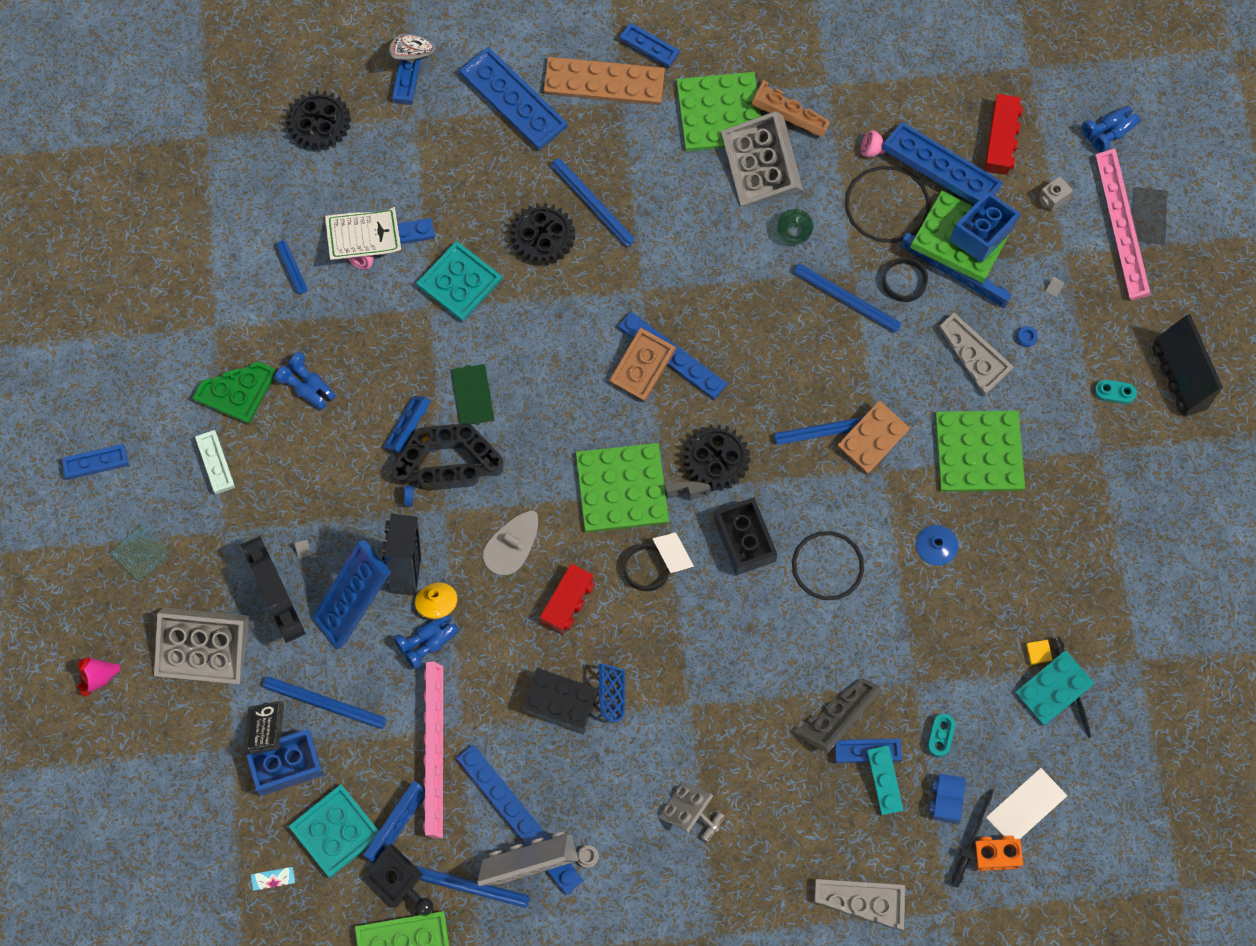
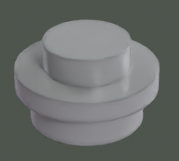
(587, 856)

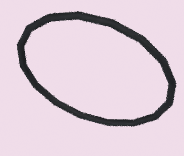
(886, 168)

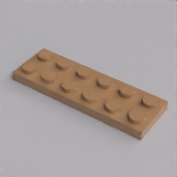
(604, 81)

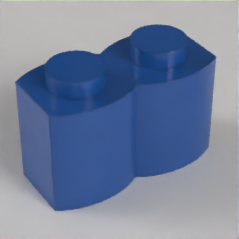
(948, 798)

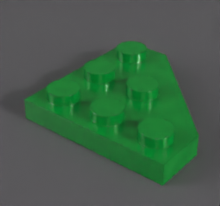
(237, 391)

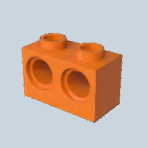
(999, 860)

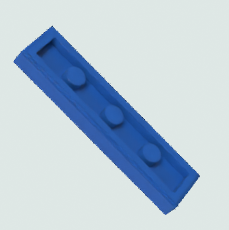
(396, 821)

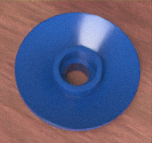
(937, 554)

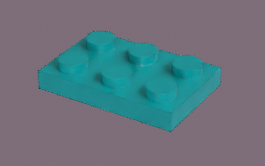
(1055, 687)

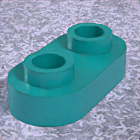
(1115, 392)
(941, 736)

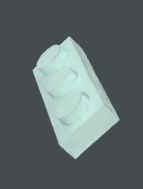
(215, 462)

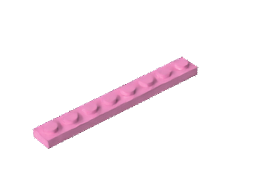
(1123, 225)
(433, 751)

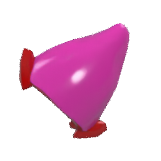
(95, 674)

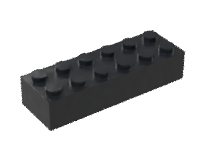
(402, 553)

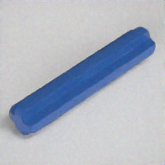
(291, 267)

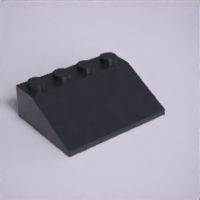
(1187, 367)

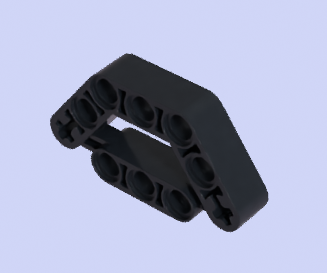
(414, 475)
(273, 589)

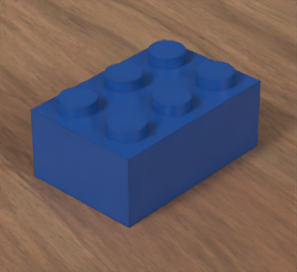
(984, 226)
(288, 766)

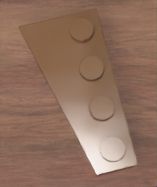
(771, 101)

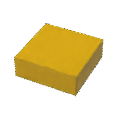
(1039, 652)

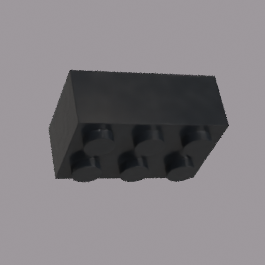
(745, 536)
(560, 700)

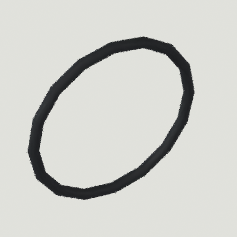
(825, 533)

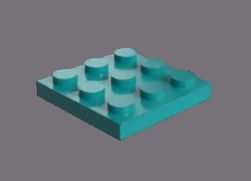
(459, 281)
(335, 831)

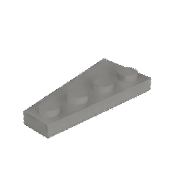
(977, 356)
(865, 900)

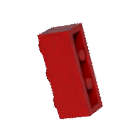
(567, 599)

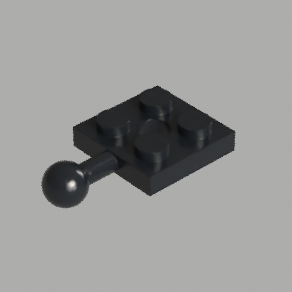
(407, 878)

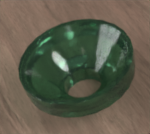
(797, 219)

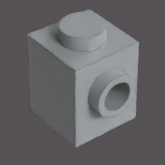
(1055, 194)

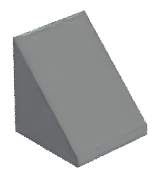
(1055, 287)
(303, 549)

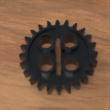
(318, 120)
(527, 224)
(731, 447)

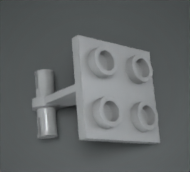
(687, 807)

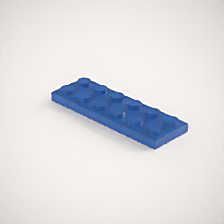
(513, 98)
(940, 164)
(351, 594)

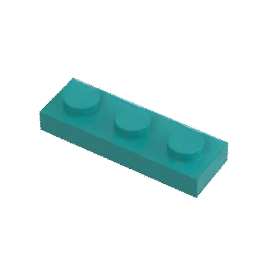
(885, 780)

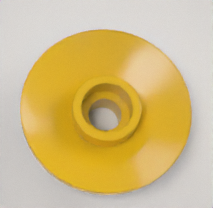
(439, 606)

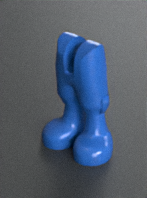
(1115, 122)
(313, 382)
(431, 634)

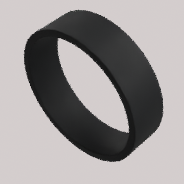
(905, 260)
(630, 581)

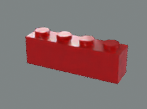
(1002, 134)

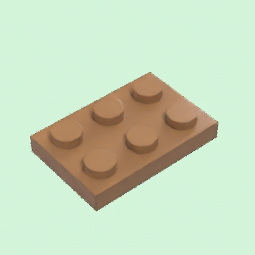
(643, 364)
(873, 437)

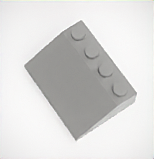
(762, 159)
(200, 645)
(527, 860)

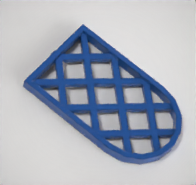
(602, 692)

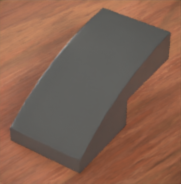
(693, 489)

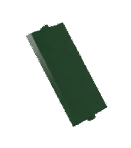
(473, 394)

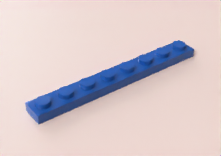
(513, 812)

